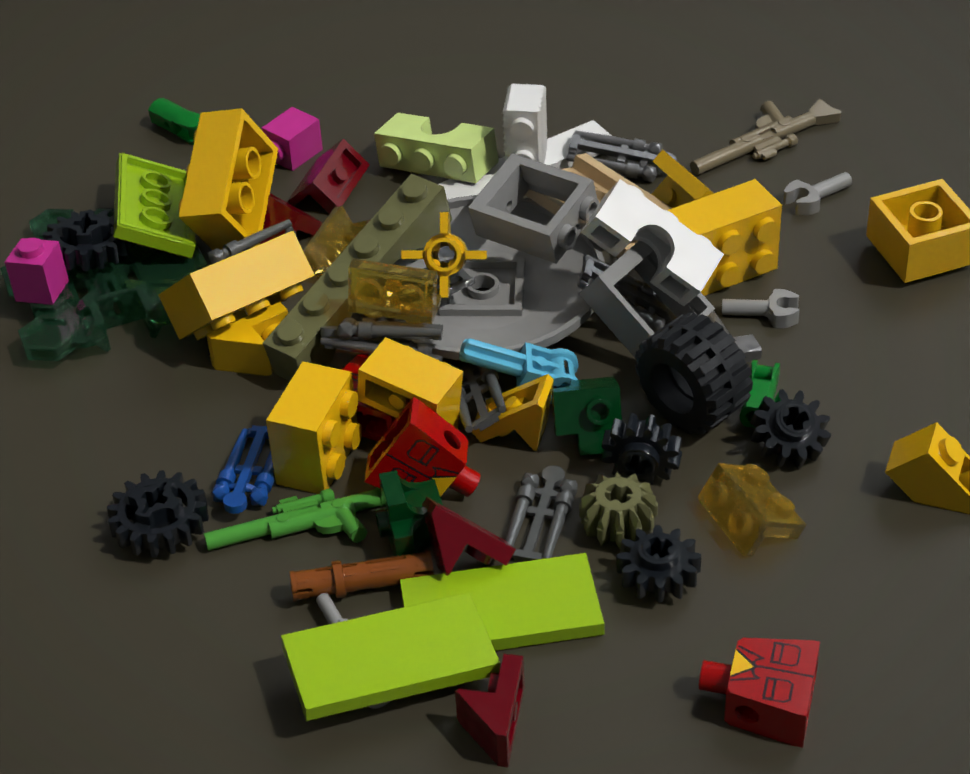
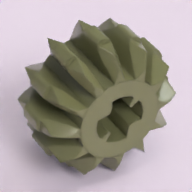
(617, 507)

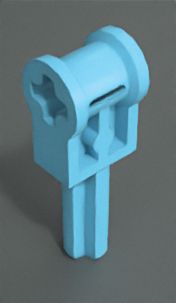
(524, 365)

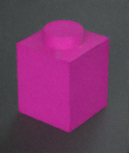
(295, 136)
(36, 271)

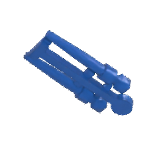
(236, 501)

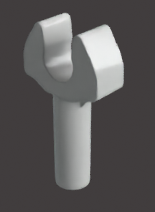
(809, 197)
(779, 308)

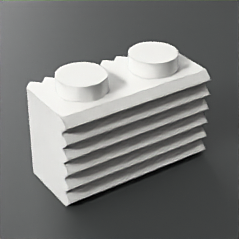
(525, 122)

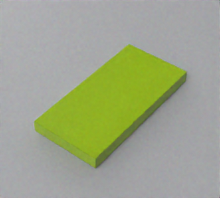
(149, 205)
(523, 600)
(389, 655)

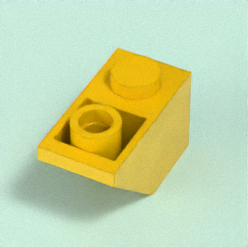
(932, 469)

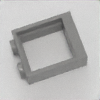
(517, 175)
(618, 313)

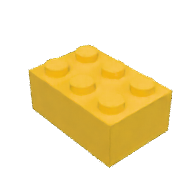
(227, 178)
(741, 225)
(237, 286)

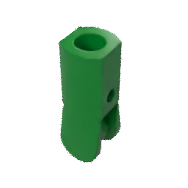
(174, 119)
(765, 383)

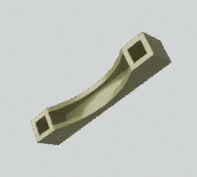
(401, 224)

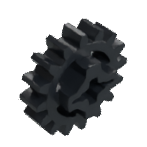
(87, 240)
(157, 513)

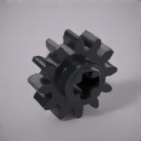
(790, 428)
(642, 448)
(658, 563)

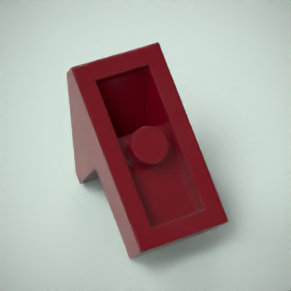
(451, 534)
(494, 714)

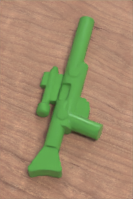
(301, 514)

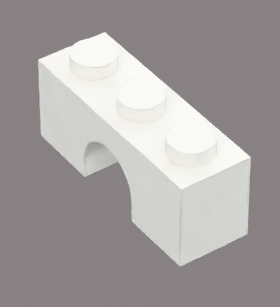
(683, 256)

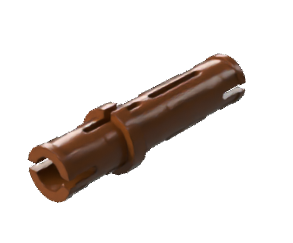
(357, 576)

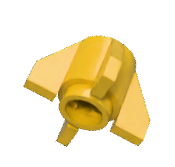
(431, 254)

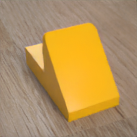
(240, 344)
(525, 412)

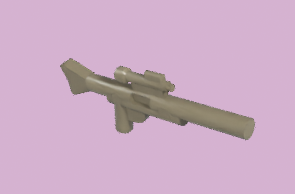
(768, 135)

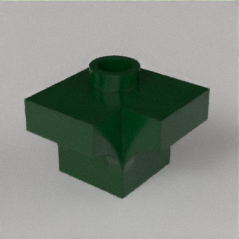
(587, 410)
(403, 513)

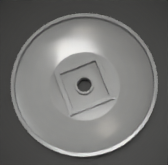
(526, 294)

